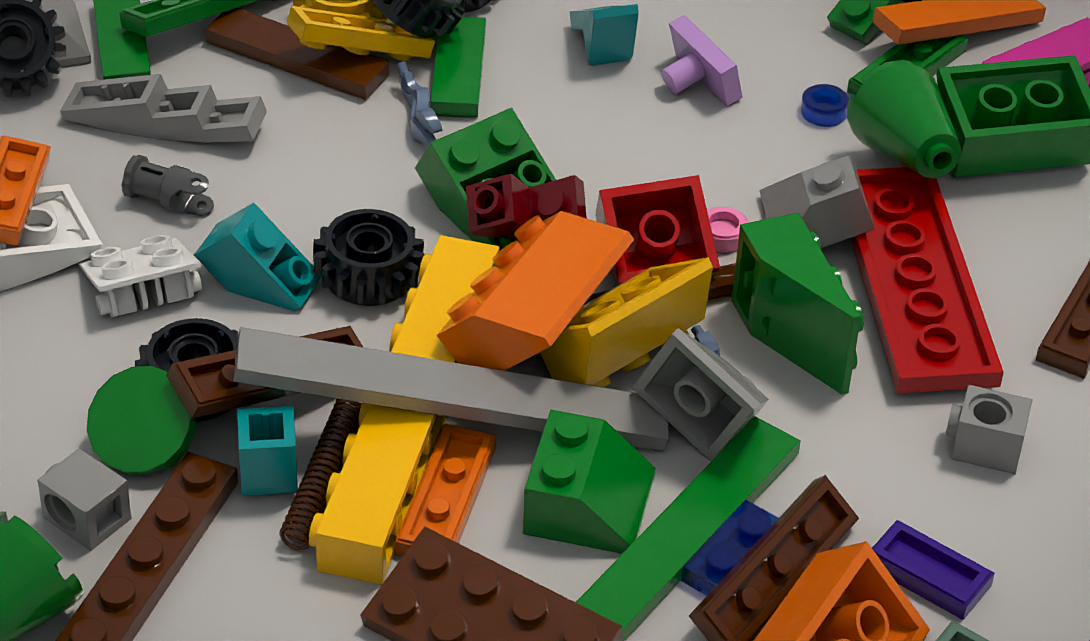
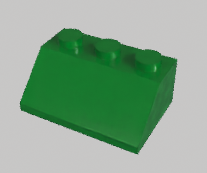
(1018, 114)

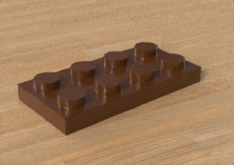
(462, 596)

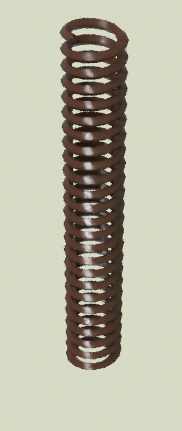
(316, 459)

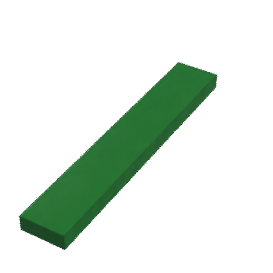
(657, 557)

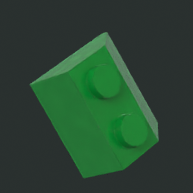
(586, 485)

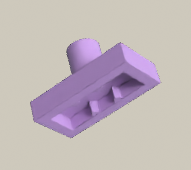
(700, 61)

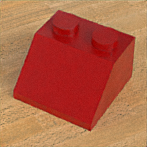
(665, 221)

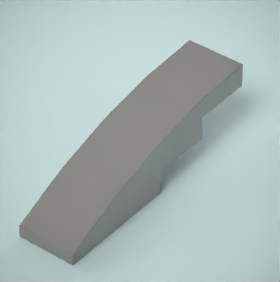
(150, 110)

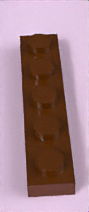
(153, 552)

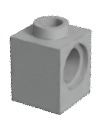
(989, 428)
(84, 499)

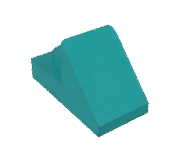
(607, 32)

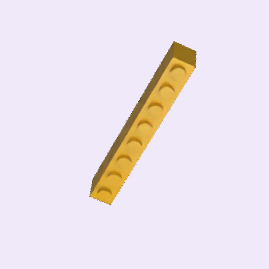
(394, 444)

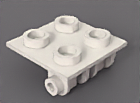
(156, 257)

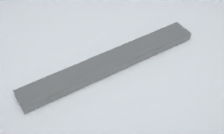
(436, 386)

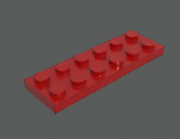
(922, 287)

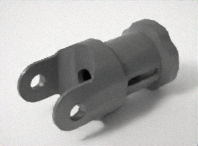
(168, 185)

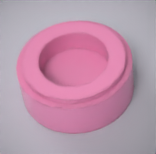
(725, 228)

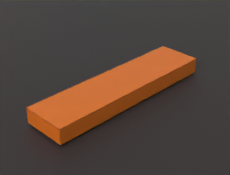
(949, 18)

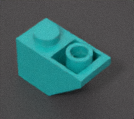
(257, 260)
(267, 450)

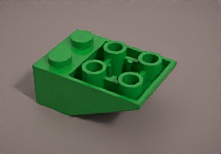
(479, 154)
(796, 299)

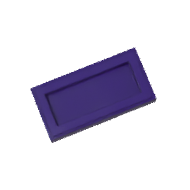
(933, 569)

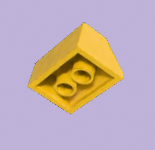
(630, 322)

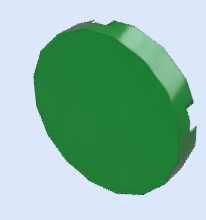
(139, 422)

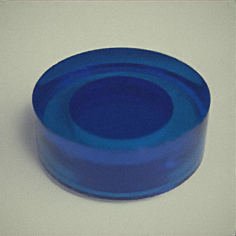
(824, 105)

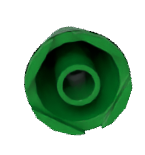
(905, 118)
(30, 580)

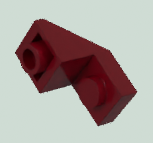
(506, 203)

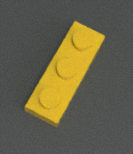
(356, 34)

